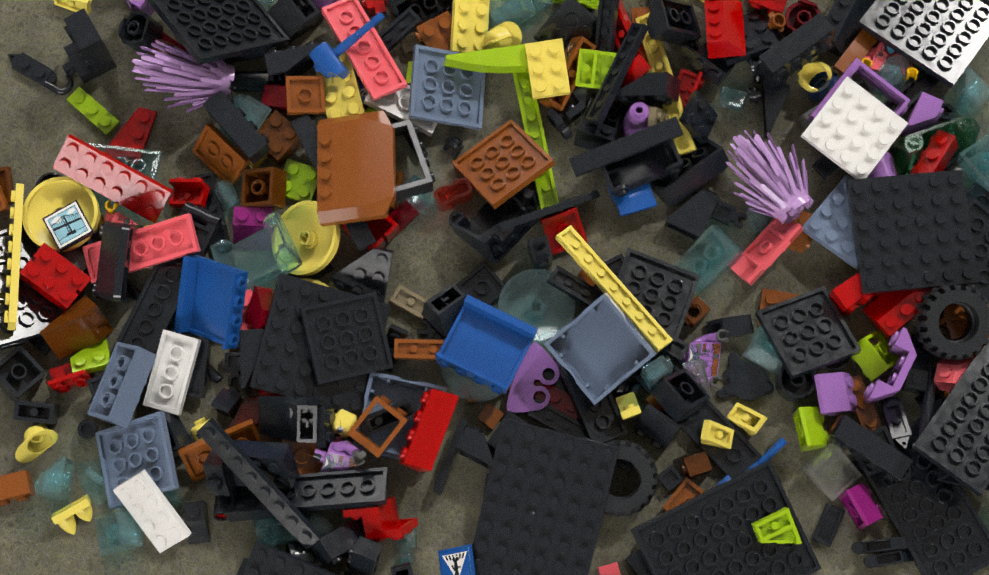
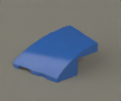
(635, 201)

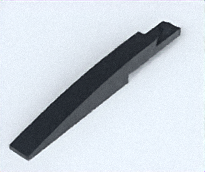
(911, 90)

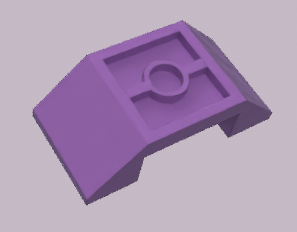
(901, 346)

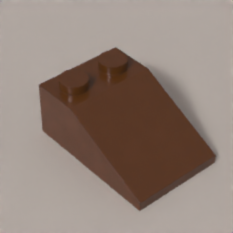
(76, 328)

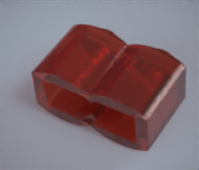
(458, 193)

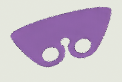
(523, 387)

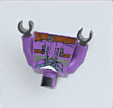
(708, 349)
(340, 456)

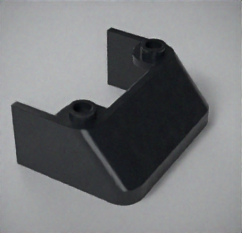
(114, 261)

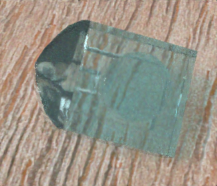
(732, 98)

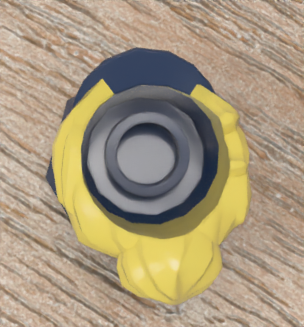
(817, 80)

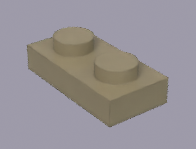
(656, 116)
(408, 301)

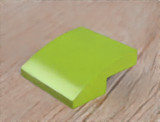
(593, 67)

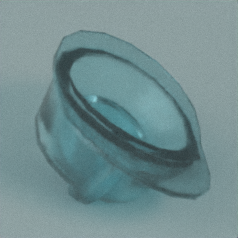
(894, 71)
(422, 203)

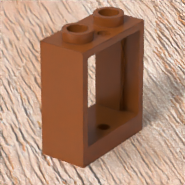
(364, 440)

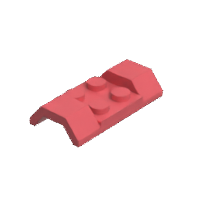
(765, 250)

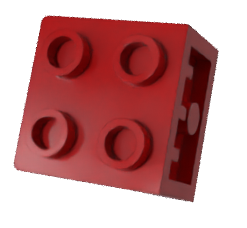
(64, 379)

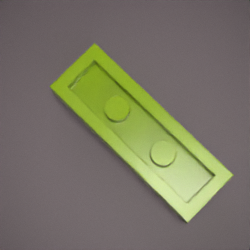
(93, 111)

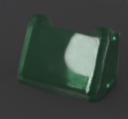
(904, 148)

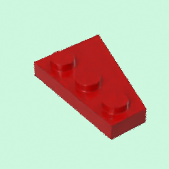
(136, 130)

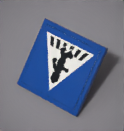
(457, 561)

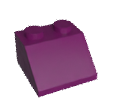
(248, 221)
(861, 505)

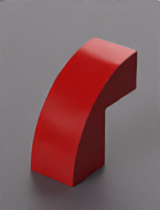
(637, 69)

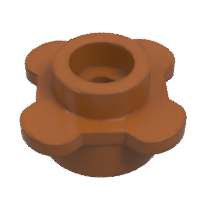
(779, 18)

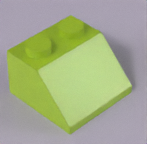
(874, 359)
(810, 428)

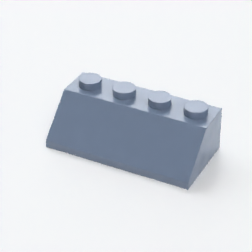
(122, 384)

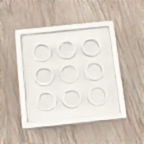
(854, 129)

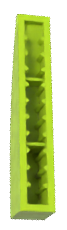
(496, 60)

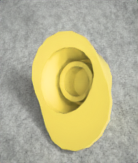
(502, 36)
(36, 441)

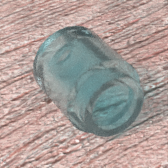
(226, 194)

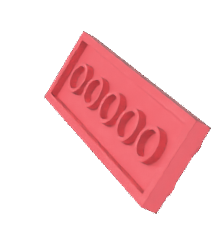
(369, 53)
(152, 245)

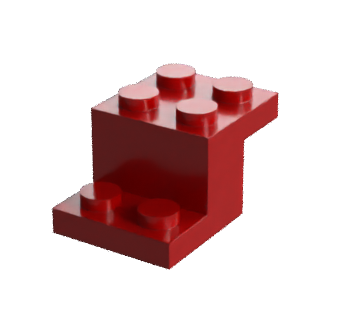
(382, 521)

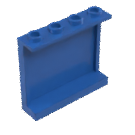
(211, 300)
(486, 345)

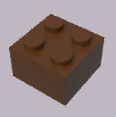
(281, 137)
(264, 188)

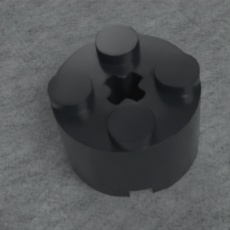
(139, 31)
(794, 392)

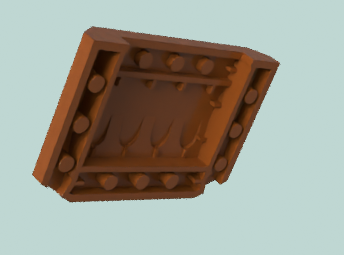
(355, 168)

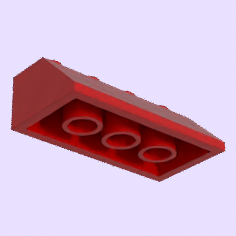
(724, 28)
(894, 310)
(428, 430)

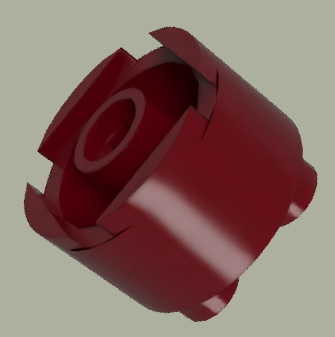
(798, 12)

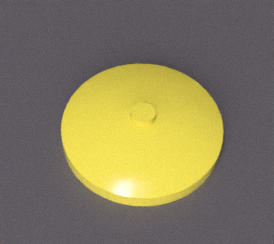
(52, 196)
(314, 243)

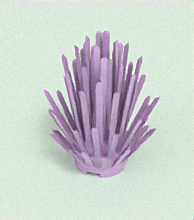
(193, 81)
(773, 183)

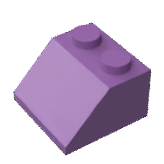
(924, 113)
(835, 393)

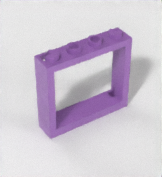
(872, 78)

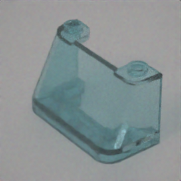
(261, 254)

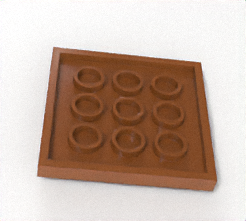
(503, 163)

